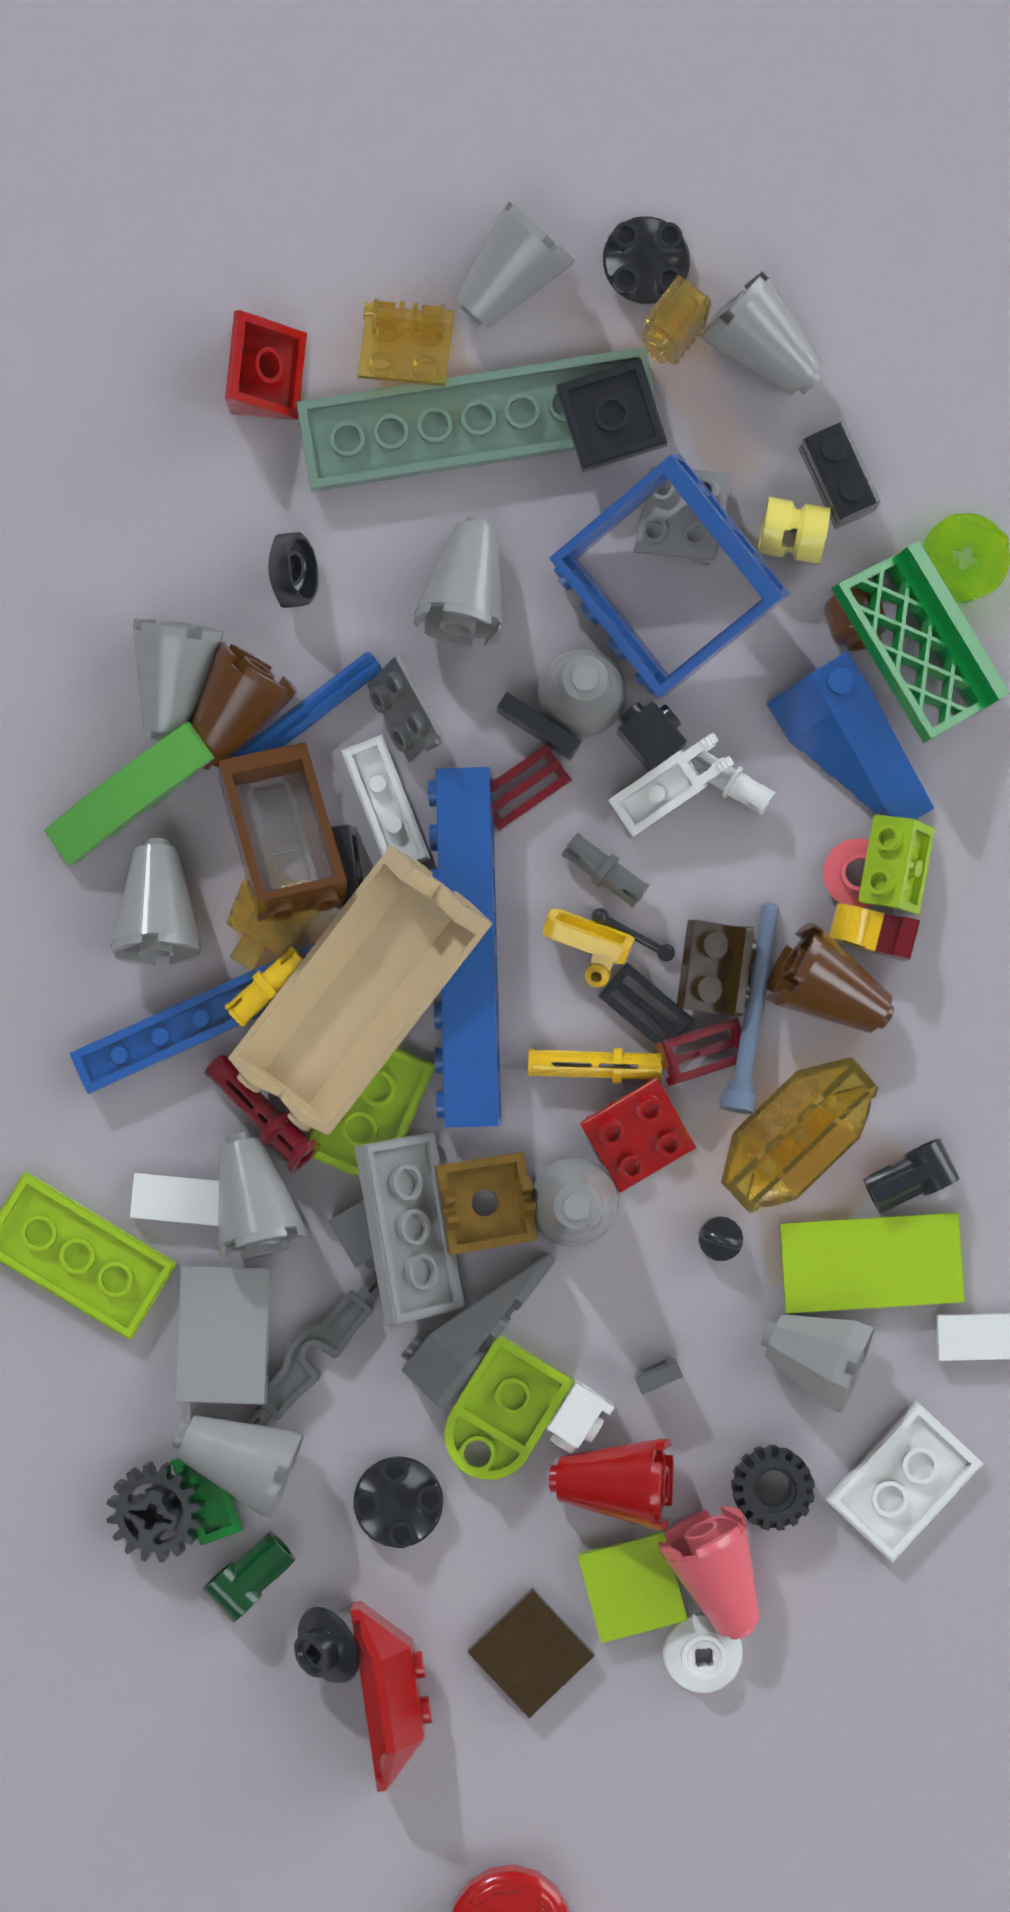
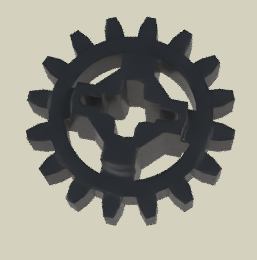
(149, 1528)

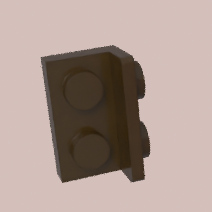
(716, 968)

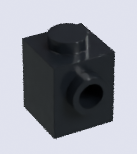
(651, 733)

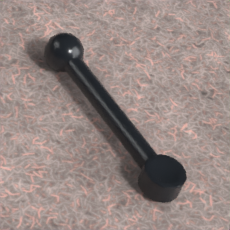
(664, 952)

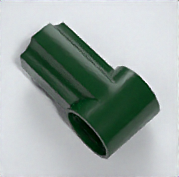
(241, 1583)

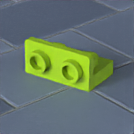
(896, 863)

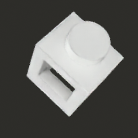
(578, 1417)

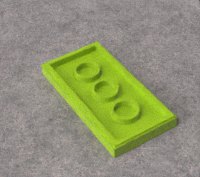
(81, 1256)
(871, 1262)

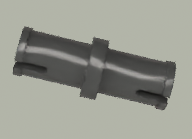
(605, 870)

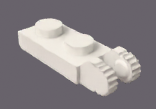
(666, 787)

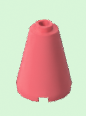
(716, 1568)

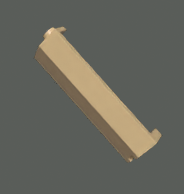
(359, 991)

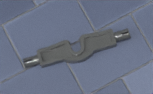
(330, 1336)

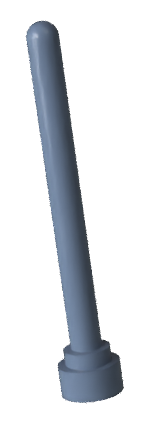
(740, 1095)

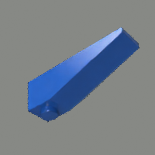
(847, 734)

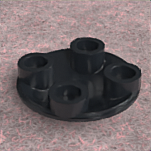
(645, 258)
(398, 1501)

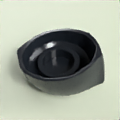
(293, 570)

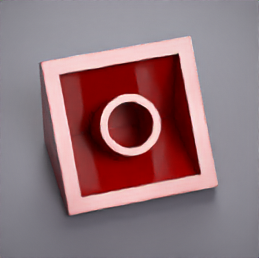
(264, 368)

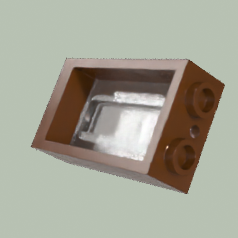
(282, 832)

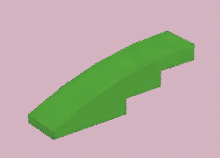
(129, 793)

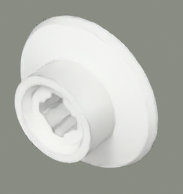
(680, 1654)

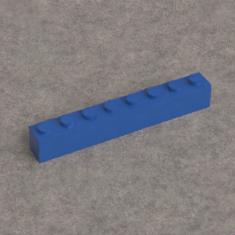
(470, 997)

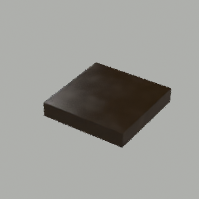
(531, 1652)

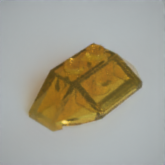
(798, 1134)

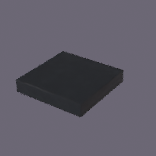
(611, 415)

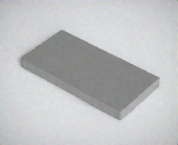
(407, 1229)

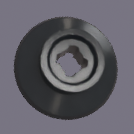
(326, 1646)

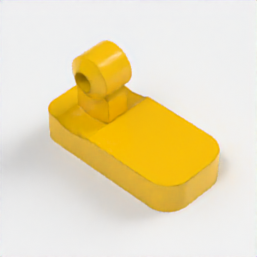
(603, 942)

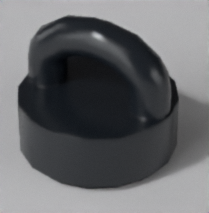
(720, 1238)

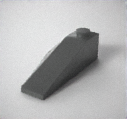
(454, 1347)

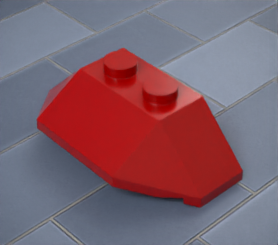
(390, 1692)

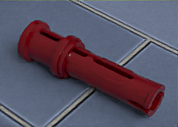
(273, 1125)

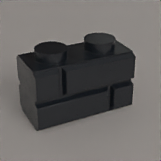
(839, 474)

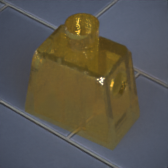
(268, 934)

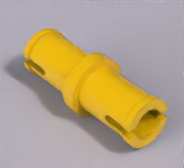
(264, 987)

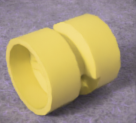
(810, 531)

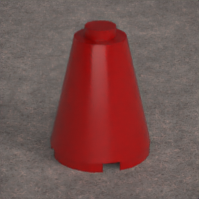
(619, 1481)

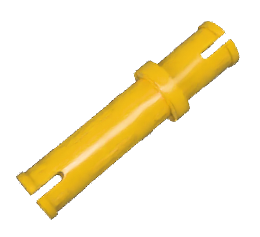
(648, 1064)

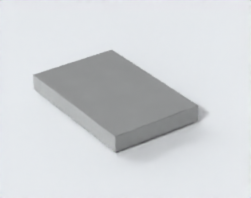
(223, 1335)

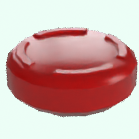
(510, 1890)

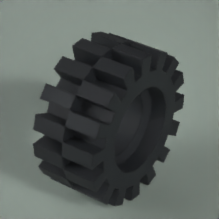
(779, 1514)

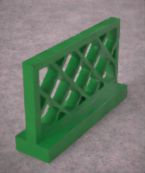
(942, 629)

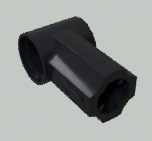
(920, 1172)

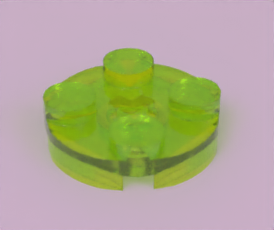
(988, 546)

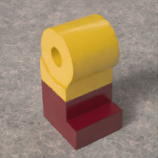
(874, 931)

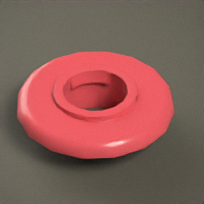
(835, 871)

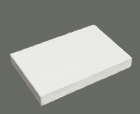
(904, 1481)

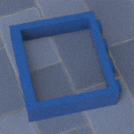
(601, 610)

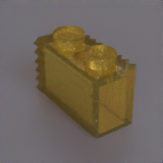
(675, 321)

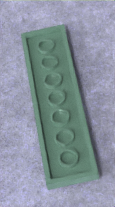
(444, 427)

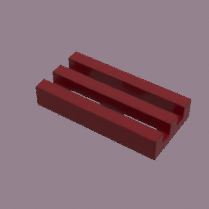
(553, 766)
(671, 1061)

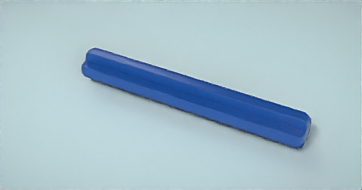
(315, 706)

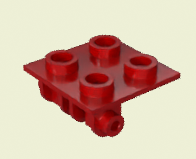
(638, 1134)

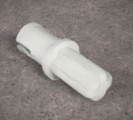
(737, 785)

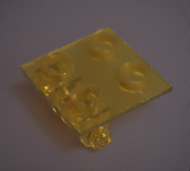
(406, 343)

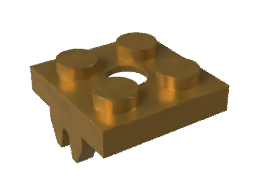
(515, 1211)

